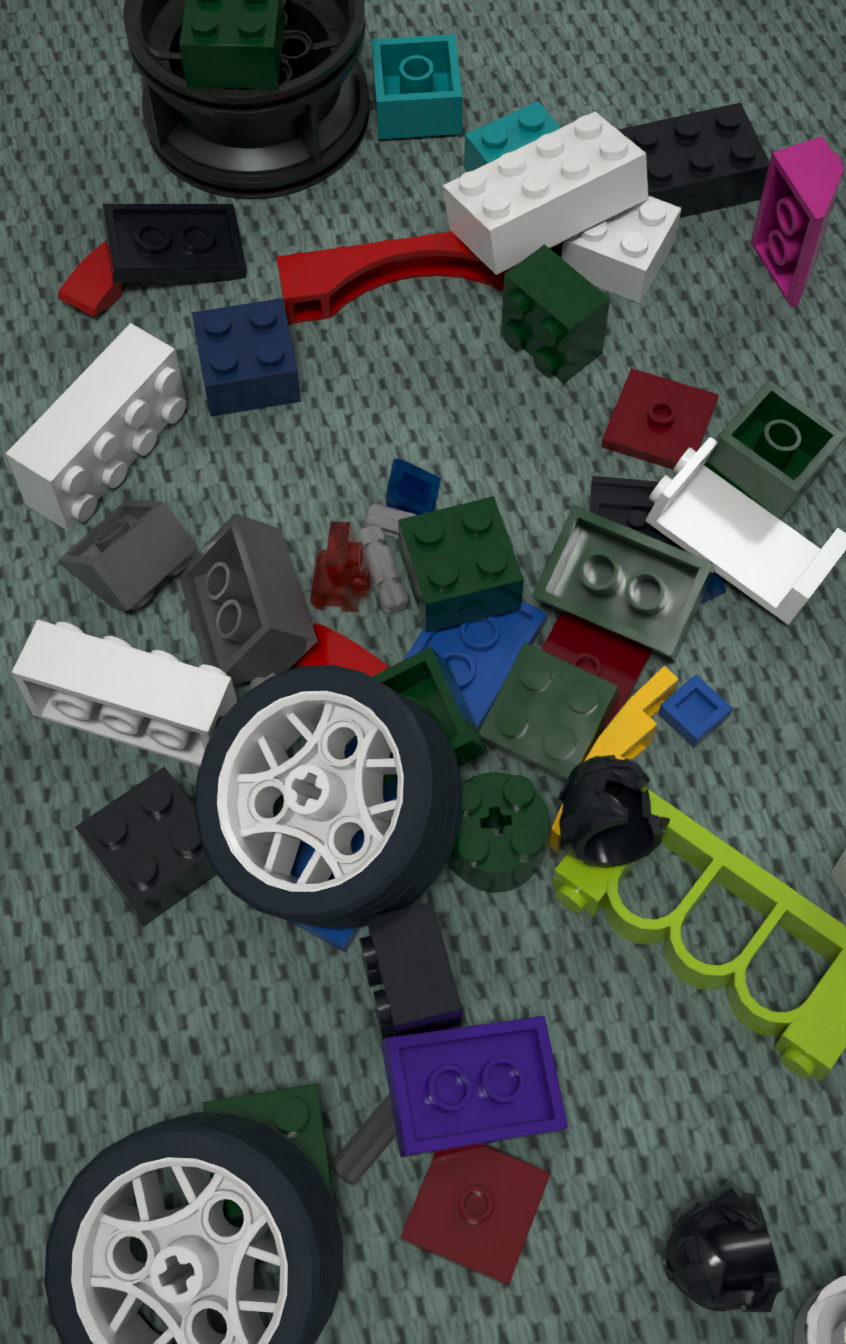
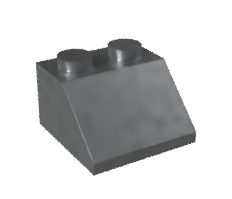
(130, 553)

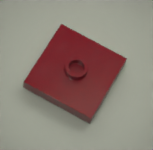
(658, 419)
(598, 654)
(476, 1210)

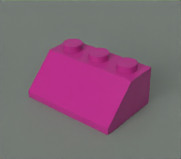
(796, 213)

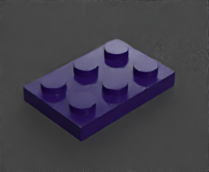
(473, 1086)

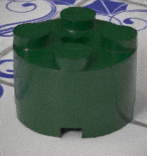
(518, 814)

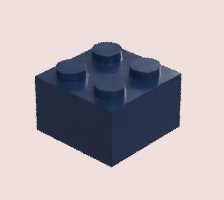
(246, 357)

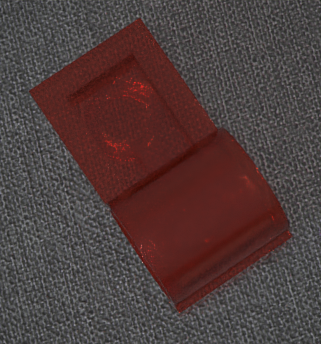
(339, 571)

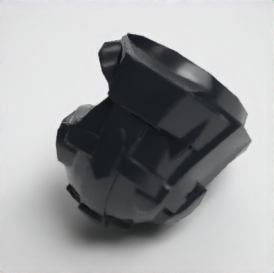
(608, 813)
(724, 1253)

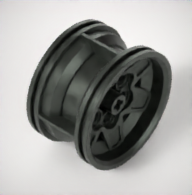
(256, 139)

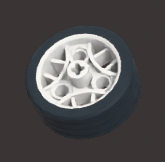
(327, 798)
(193, 1250)

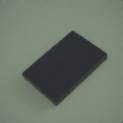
(173, 242)

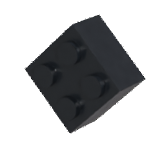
(149, 846)
(413, 972)

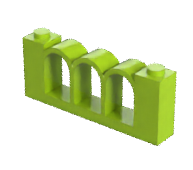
(810, 1034)

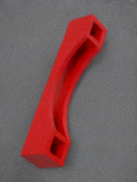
(324, 281)

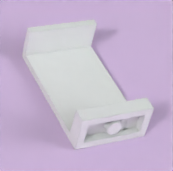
(740, 536)

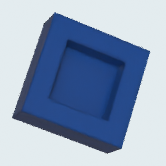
(695, 710)

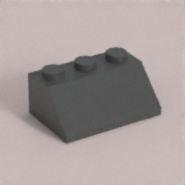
(247, 602)

